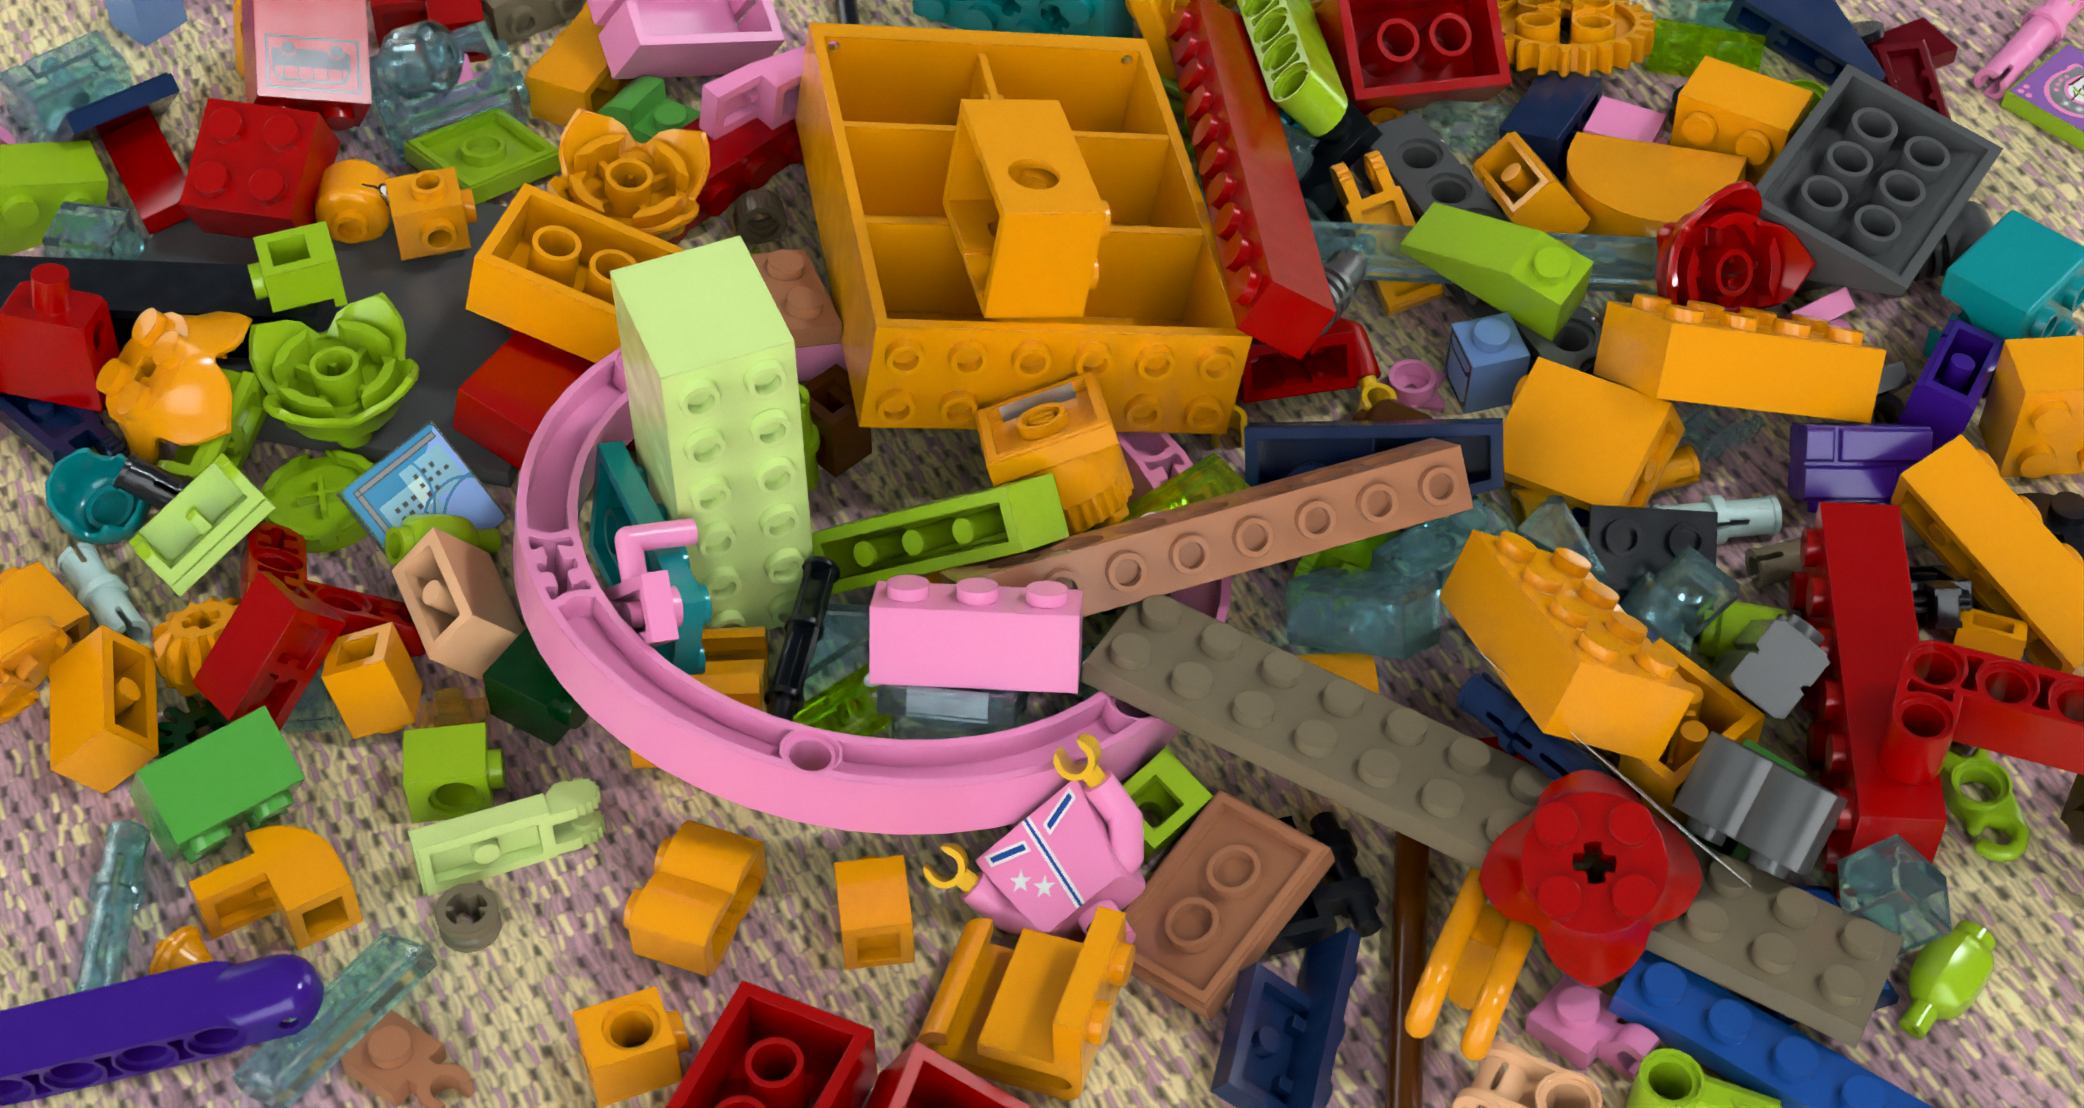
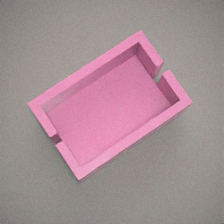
(684, 36)

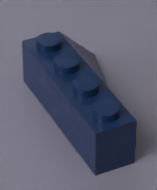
(1294, 448)

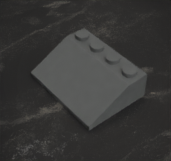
(1873, 183)

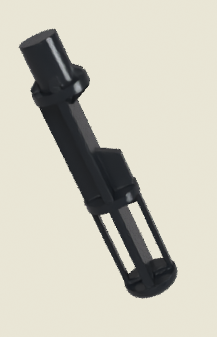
(803, 632)

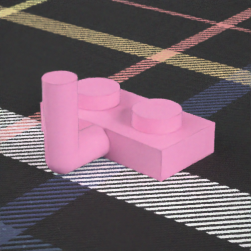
(646, 597)

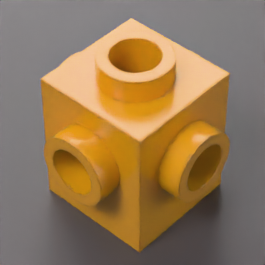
(430, 212)

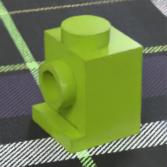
(297, 268)
(1172, 794)

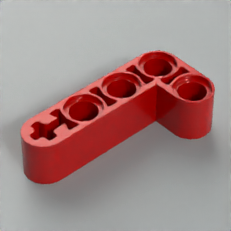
(1980, 702)

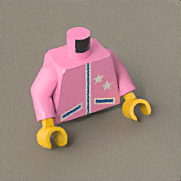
(1060, 859)

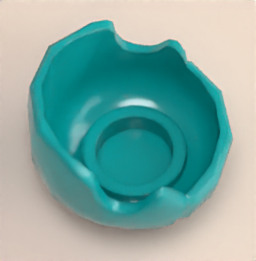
(87, 503)

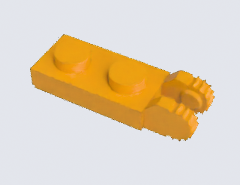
(1385, 208)

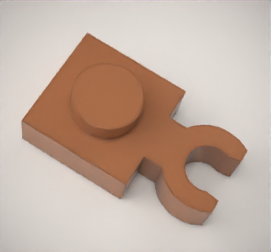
(403, 1061)

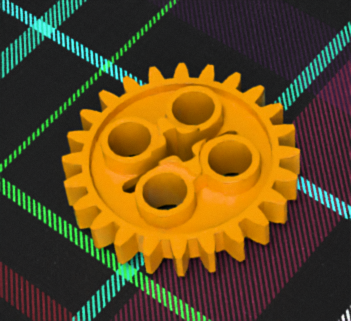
(1599, 34)

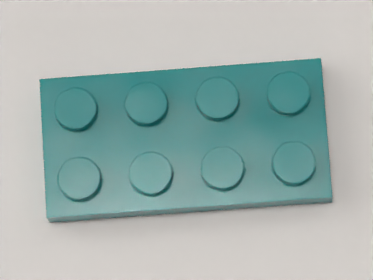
(624, 500)

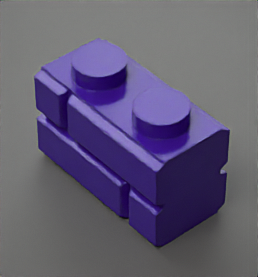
(1953, 381)
(1852, 460)

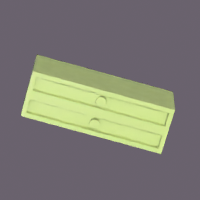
(719, 423)

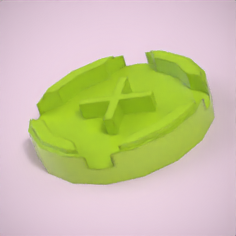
(308, 502)

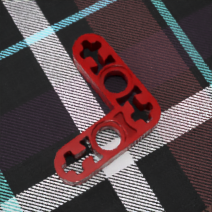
(283, 554)

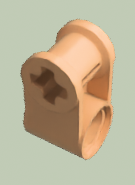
(1526, 1083)

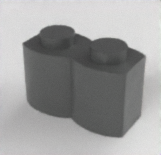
(1759, 805)

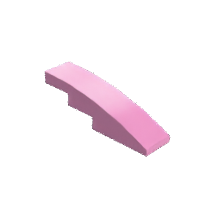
(756, 90)

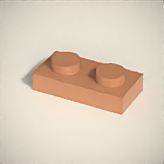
(800, 297)

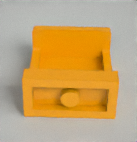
(1587, 438)

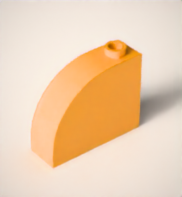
(1643, 185)

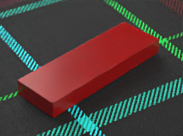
(148, 172)

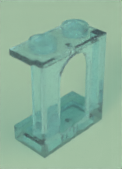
(472, 97)

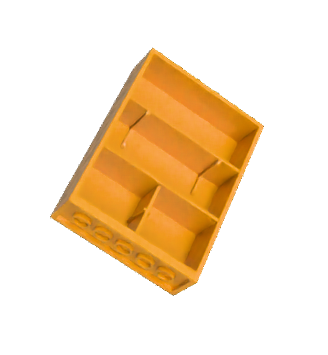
(915, 345)

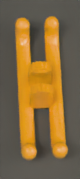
(1473, 964)

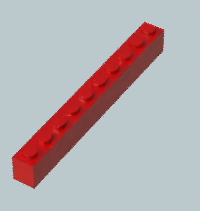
(1248, 181)

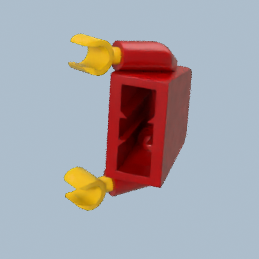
(1334, 362)

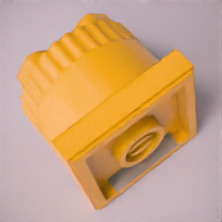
(1064, 433)

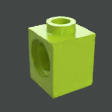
(450, 771)

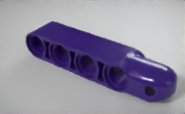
(153, 1024)

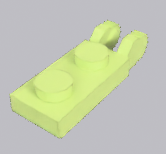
(507, 836)

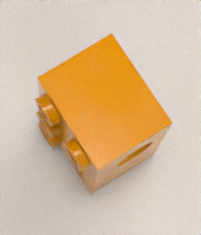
(1025, 178)

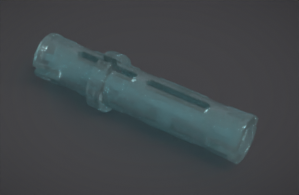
(115, 896)

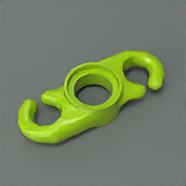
(1999, 813)

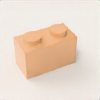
(457, 603)

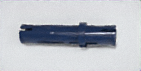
(1520, 734)

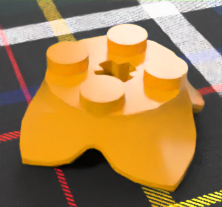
(629, 181)
(170, 380)

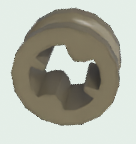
(472, 900)

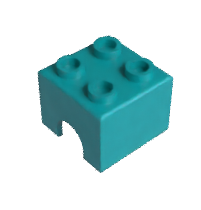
(2016, 282)

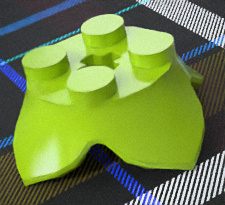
(339, 379)

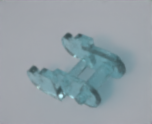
(1733, 436)

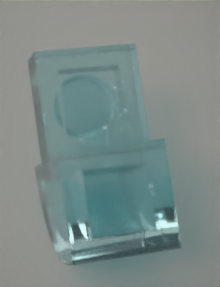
(1681, 599)

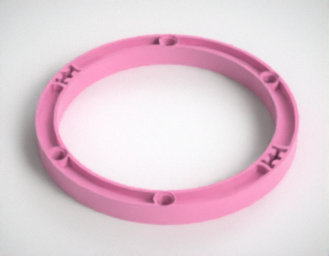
(757, 756)

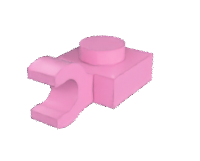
(1580, 1028)

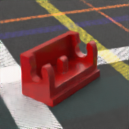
(268, 650)

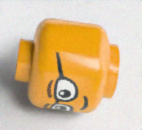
(353, 199)

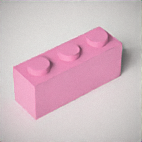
(975, 635)

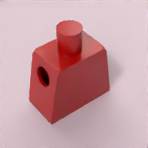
(55, 341)

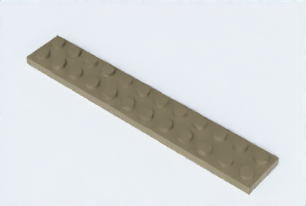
(1463, 794)

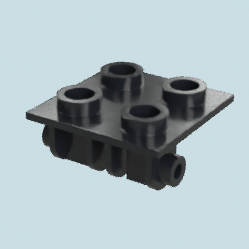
(1646, 540)

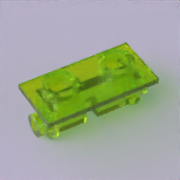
(1682, 46)

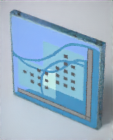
(419, 478)

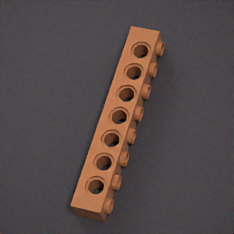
(1243, 528)

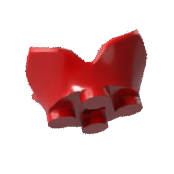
(1730, 254)
(1585, 926)

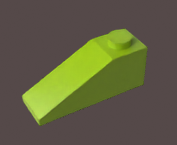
(1503, 265)

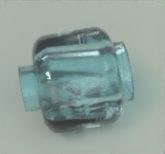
(420, 60)

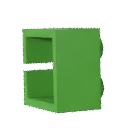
(216, 785)

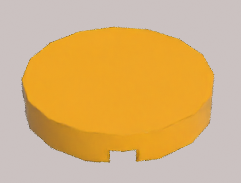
(25, 659)

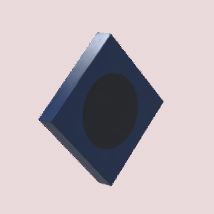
(118, 110)

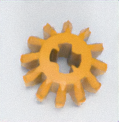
(187, 639)

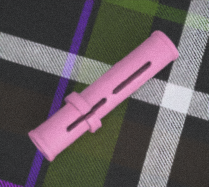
(2039, 30)

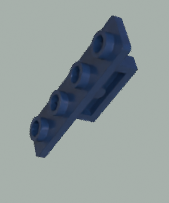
(1285, 1037)

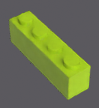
(944, 533)

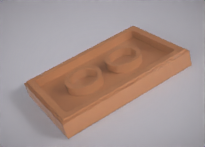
(1221, 901)

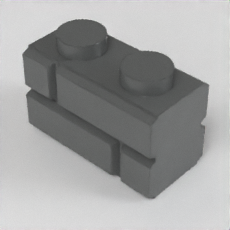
(1773, 663)

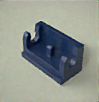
(1553, 114)

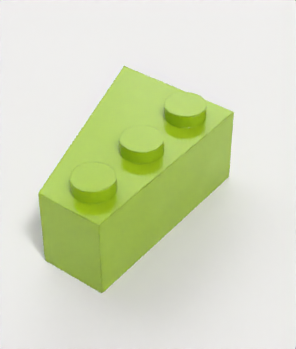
(37, 181)

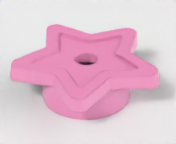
(1419, 376)

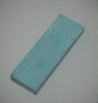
(350, 1008)

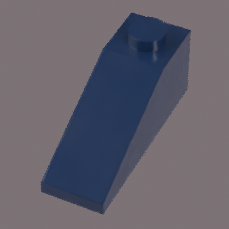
(1807, 34)

